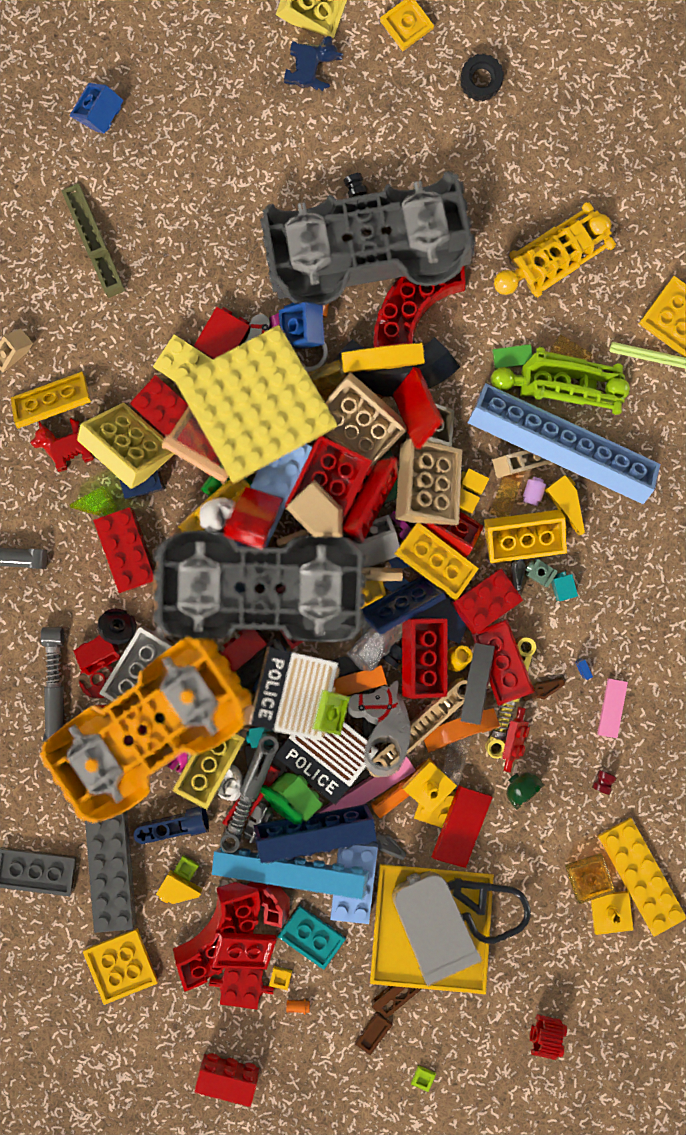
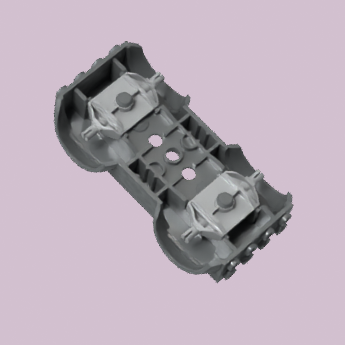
(425, 245)
(200, 575)

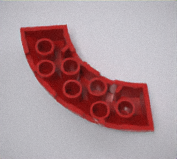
(406, 306)
(235, 913)

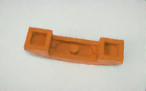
(458, 730)

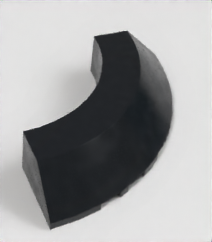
(437, 368)

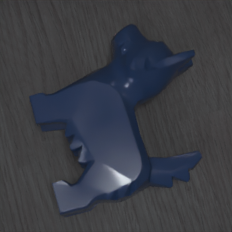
(307, 61)

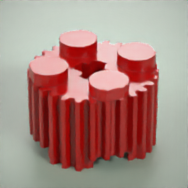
(548, 1037)

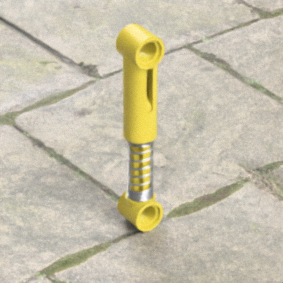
(499, 734)

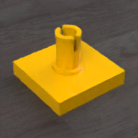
(429, 786)
(612, 913)

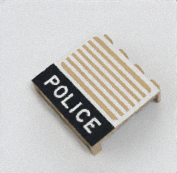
(291, 692)

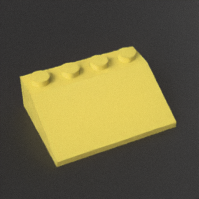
(313, 15)
(124, 444)

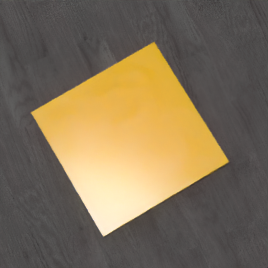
(392, 954)

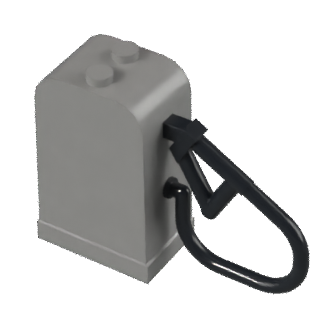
(438, 928)

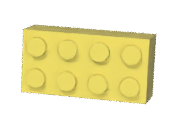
(179, 359)

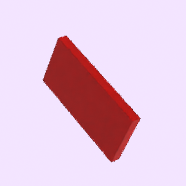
(417, 408)
(508, 672)
(461, 826)

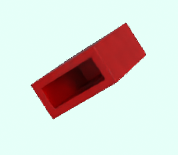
(222, 333)

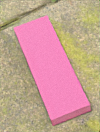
(612, 708)

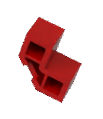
(275, 903)

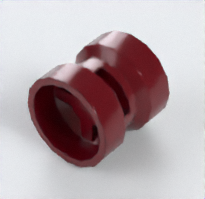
(604, 782)

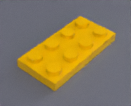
(50, 400)
(436, 561)

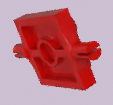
(514, 744)
(241, 987)

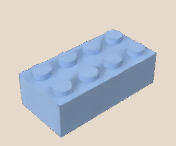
(353, 909)

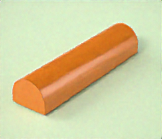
(393, 796)

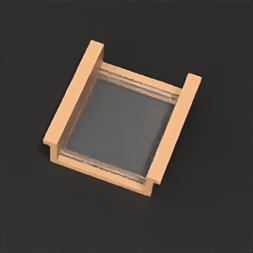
(192, 445)

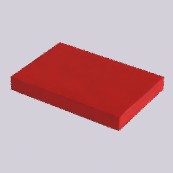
(243, 951)

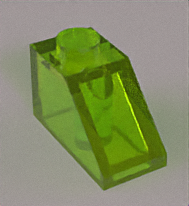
(97, 502)

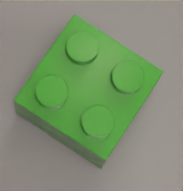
(296, 791)

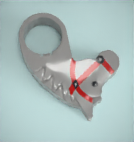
(390, 715)

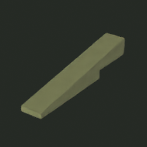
(93, 241)

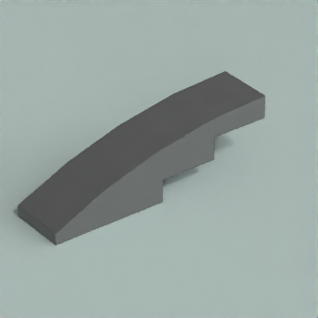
(477, 683)

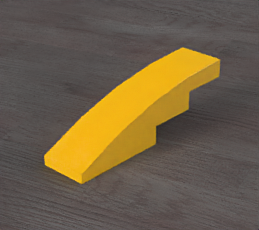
(383, 357)
(228, 490)

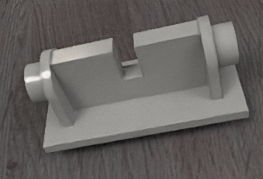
(262, 815)

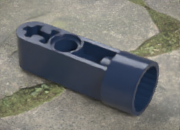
(193, 822)

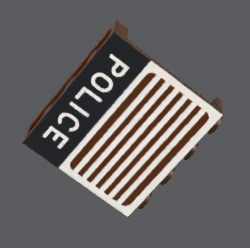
(328, 763)

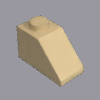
(13, 348)

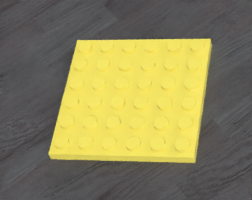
(256, 403)

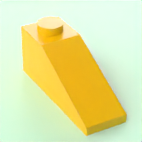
(566, 499)

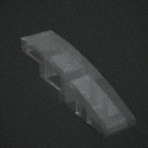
(456, 756)

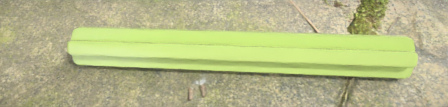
(648, 354)

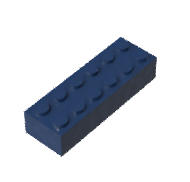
(319, 833)

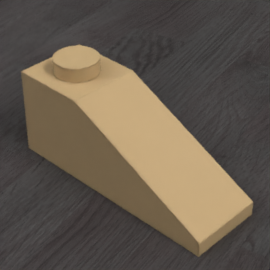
(517, 463)

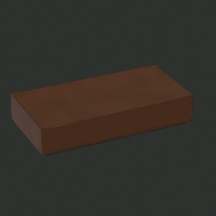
(373, 1033)

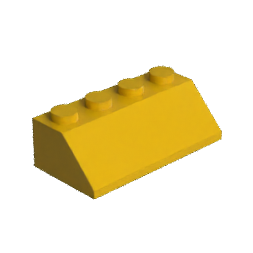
(525, 536)

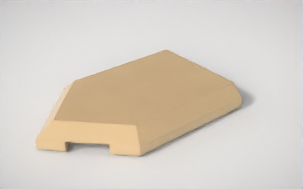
(317, 512)

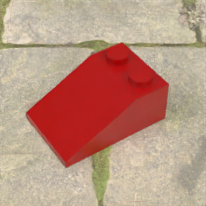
(252, 517)

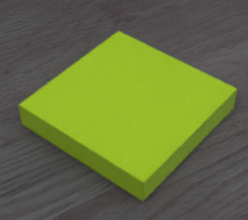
(331, 712)

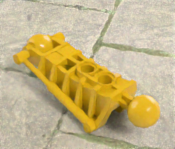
(539, 250)

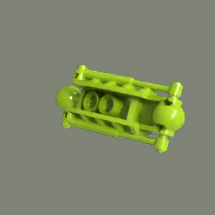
(549, 377)

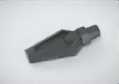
(518, 570)
(389, 845)

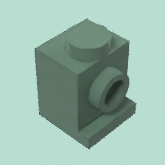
(546, 578)

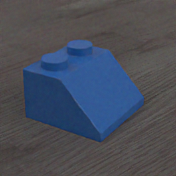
(97, 107)
(303, 325)

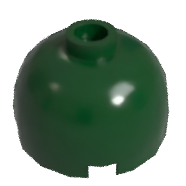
(523, 788)

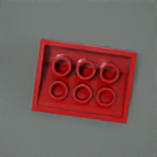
(336, 472)
(370, 499)

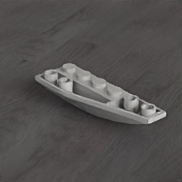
(379, 543)

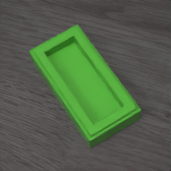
(511, 356)

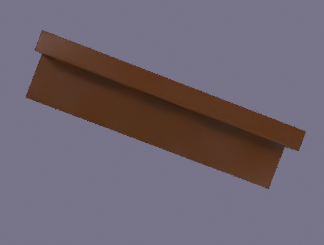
(390, 994)

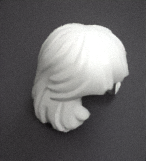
(215, 513)
(231, 784)

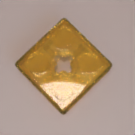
(327, 374)
(601, 881)

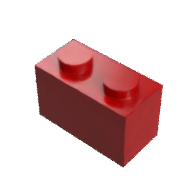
(96, 655)

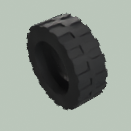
(481, 62)

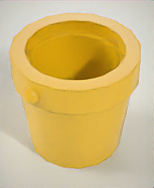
(458, 658)

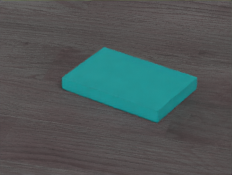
(311, 937)

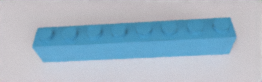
(292, 873)

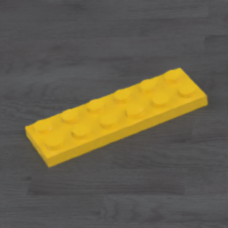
(642, 877)

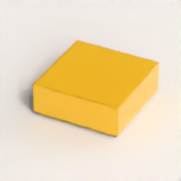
(280, 978)

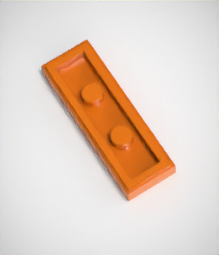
(360, 681)

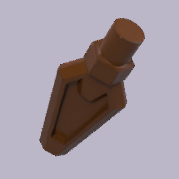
(545, 688)

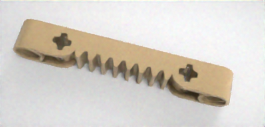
(424, 722)

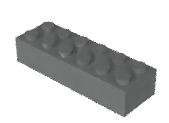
(111, 874)

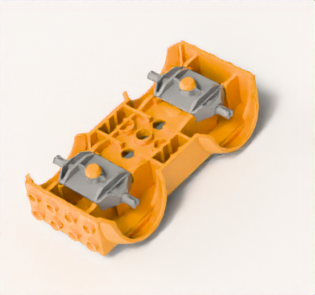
(200, 709)

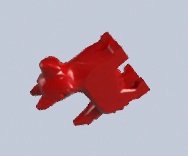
(61, 448)

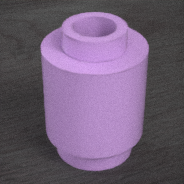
(534, 491)

